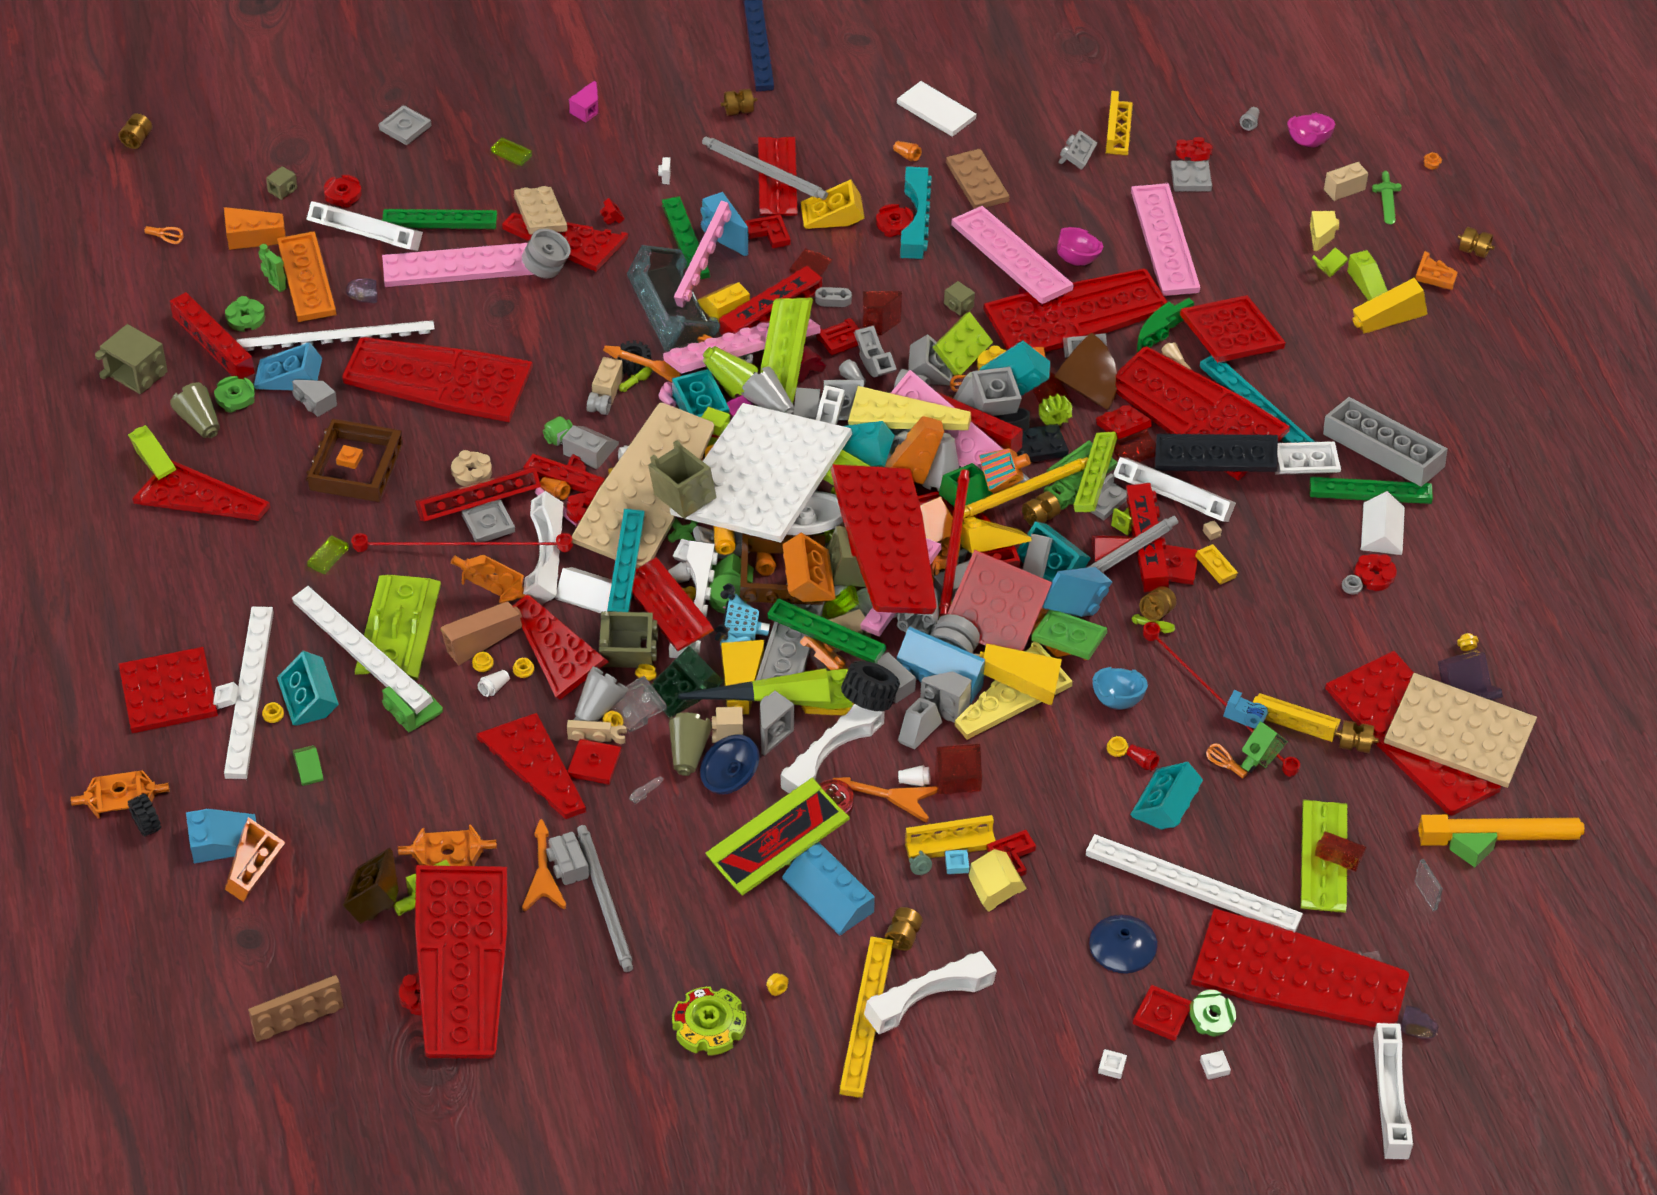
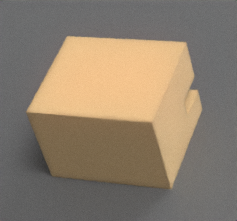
(1212, 530)

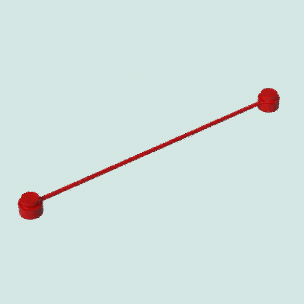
(563, 541)
(1152, 631)

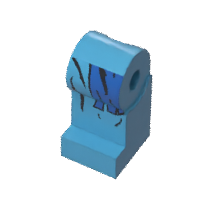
(1244, 711)

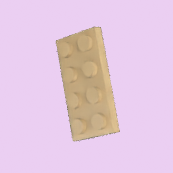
(540, 209)

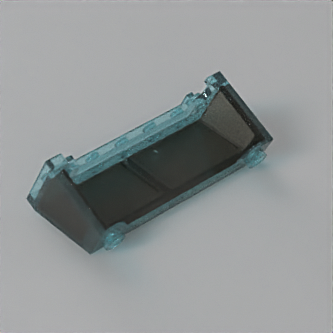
(655, 279)

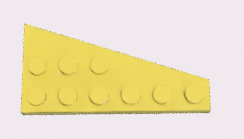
(903, 412)
(1002, 702)

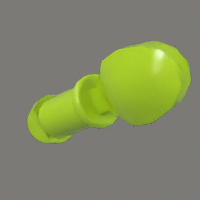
(642, 375)
(1165, 627)

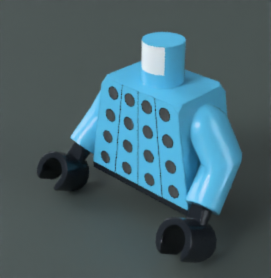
(739, 620)

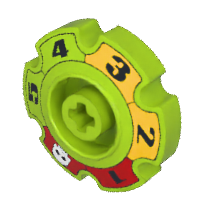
(709, 1020)

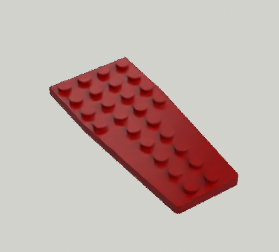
(1091, 307)
(440, 376)
(1189, 402)
(887, 536)
(1372, 698)
(460, 957)
(1297, 972)

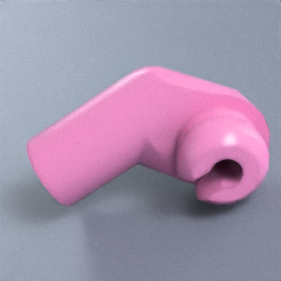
(666, 394)

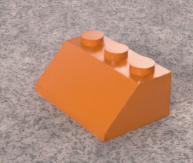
(808, 569)

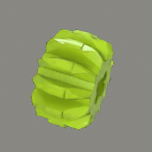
(1055, 410)

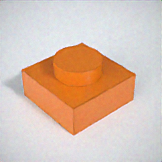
(349, 457)

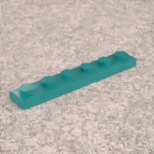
(626, 561)

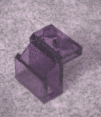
(1470, 674)

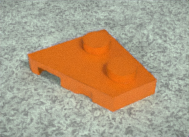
(1435, 273)
(825, 653)

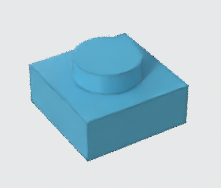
(957, 861)

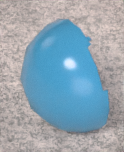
(1119, 687)

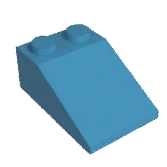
(735, 231)
(284, 367)
(1077, 591)
(215, 833)

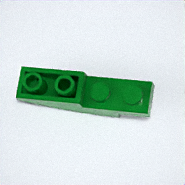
(1159, 323)

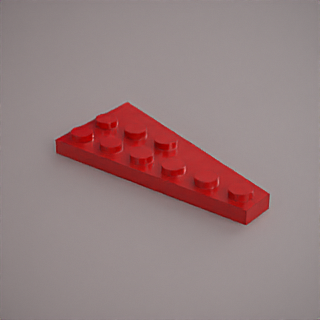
(587, 246)
(197, 492)
(558, 649)

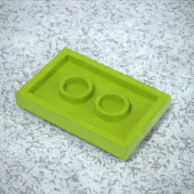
(962, 344)

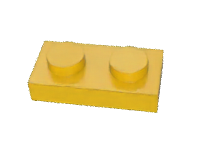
(1216, 564)

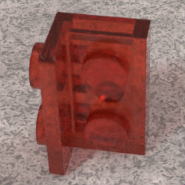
(1340, 851)

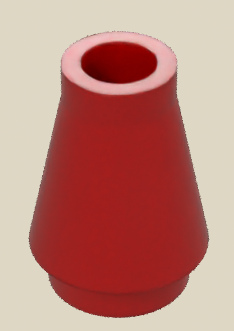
(1144, 757)

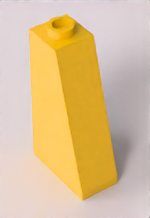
(1391, 307)
(741, 665)
(1023, 671)

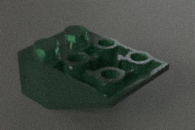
(685, 674)

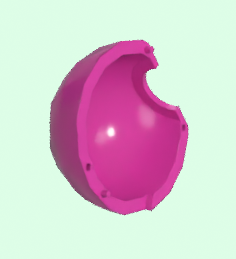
(1311, 129)
(1078, 246)

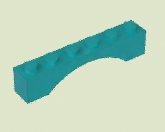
(913, 235)

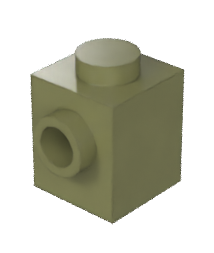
(281, 182)
(959, 298)

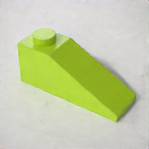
(1366, 274)
(151, 452)

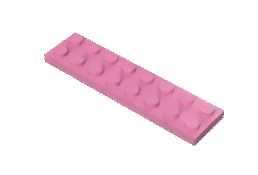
(1165, 239)
(1012, 254)
(454, 265)
(738, 344)
(968, 442)

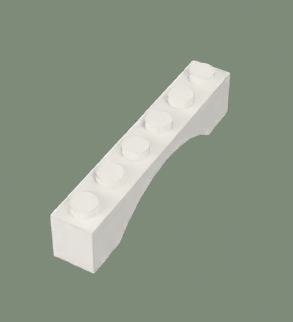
(364, 225)
(830, 405)
(1175, 489)
(547, 518)
(699, 565)
(853, 725)
(967, 974)
(1394, 1117)

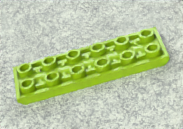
(786, 340)
(1321, 880)

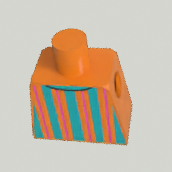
(1003, 468)

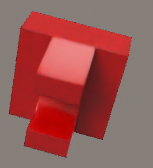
(611, 212)

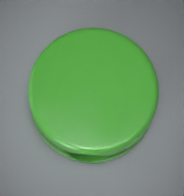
(716, 601)

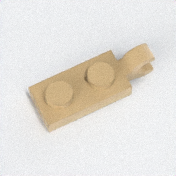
(595, 731)

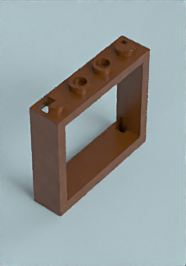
(358, 432)
(767, 592)

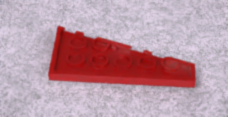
(533, 758)

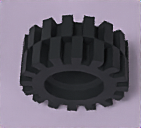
(637, 349)
(144, 814)

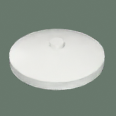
(818, 515)

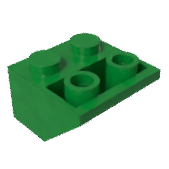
(977, 486)

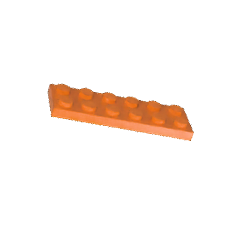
(306, 276)

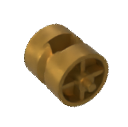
(740, 101)
(135, 131)
(1473, 241)
(1041, 508)
(1157, 603)
(1356, 736)
(904, 927)

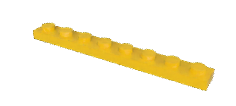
(863, 1032)

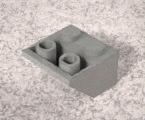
(949, 693)

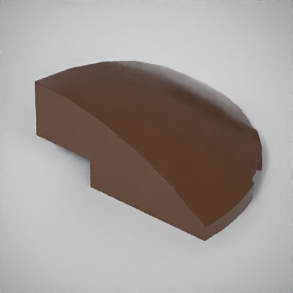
(1090, 371)

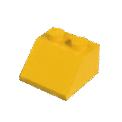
(724, 300)

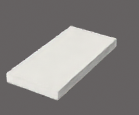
(936, 108)

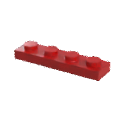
(575, 478)

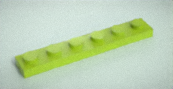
(1095, 472)

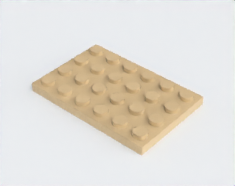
(1460, 730)

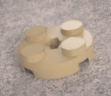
(471, 460)

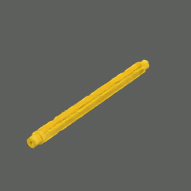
(1025, 487)

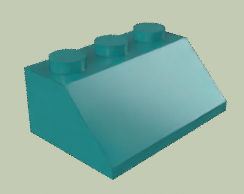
(1026, 365)
(698, 392)
(870, 443)
(1062, 553)
(307, 689)
(1167, 796)

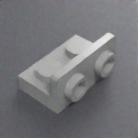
(1078, 149)
(1111, 497)

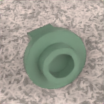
(920, 864)

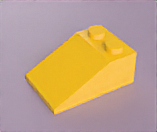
(839, 209)
(986, 536)

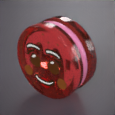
(840, 793)

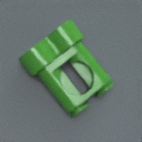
(1065, 498)

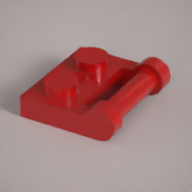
(839, 337)

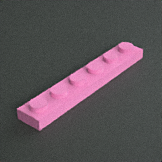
(701, 256)
(875, 621)

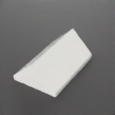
(1307, 458)
(1383, 525)
(584, 589)

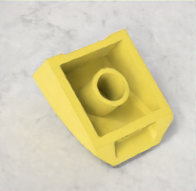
(995, 878)

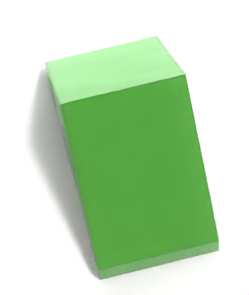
(732, 566)
(308, 765)
(1472, 846)

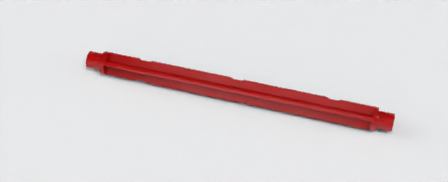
(954, 542)

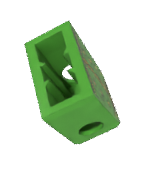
(1262, 747)

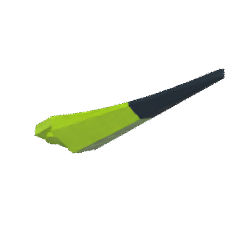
(810, 688)

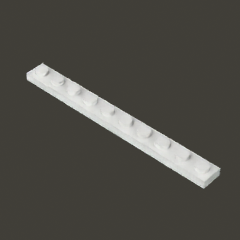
(327, 336)
(362, 649)
(248, 693)
(1192, 883)

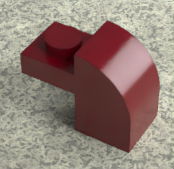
(809, 362)

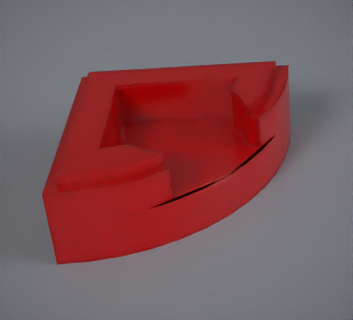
(576, 462)

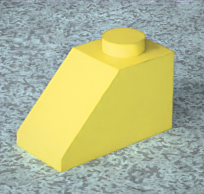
(1323, 228)

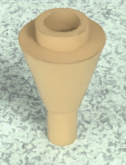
(1172, 351)

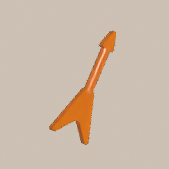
(658, 366)
(902, 797)
(543, 882)

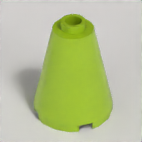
(728, 370)

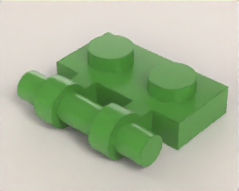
(272, 268)

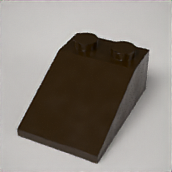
(372, 887)

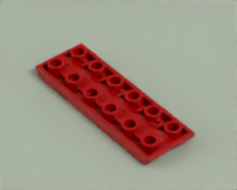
(775, 195)
(671, 606)

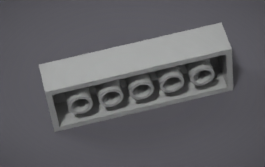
(1385, 441)

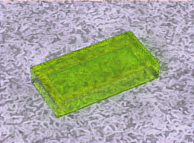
(511, 151)
(327, 555)
(842, 604)

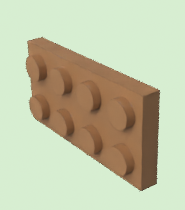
(977, 179)
(296, 1008)

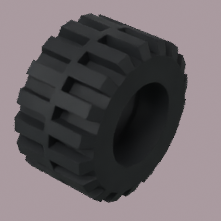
(870, 686)

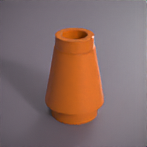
(908, 150)
(555, 487)
(765, 563)

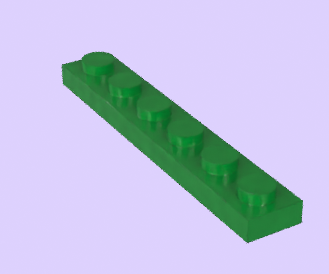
(442, 218)
(682, 230)
(1368, 489)
(826, 631)

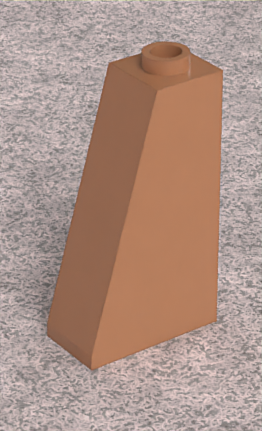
(480, 631)

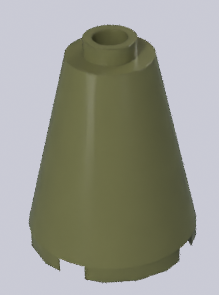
(196, 409)
(688, 741)

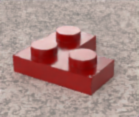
(769, 226)
(1015, 846)

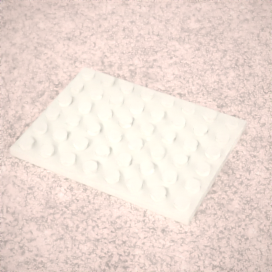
(767, 470)

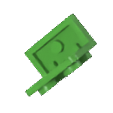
(404, 714)

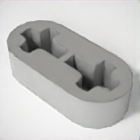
(833, 297)

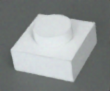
(664, 171)
(681, 551)
(225, 695)
(1112, 1064)
(1215, 1065)

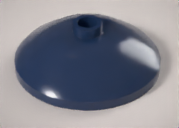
(729, 764)
(1122, 952)

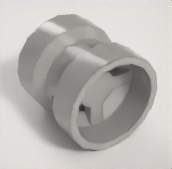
(601, 404)

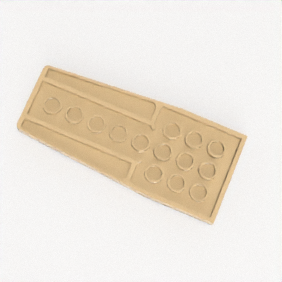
(631, 485)

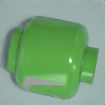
(556, 429)

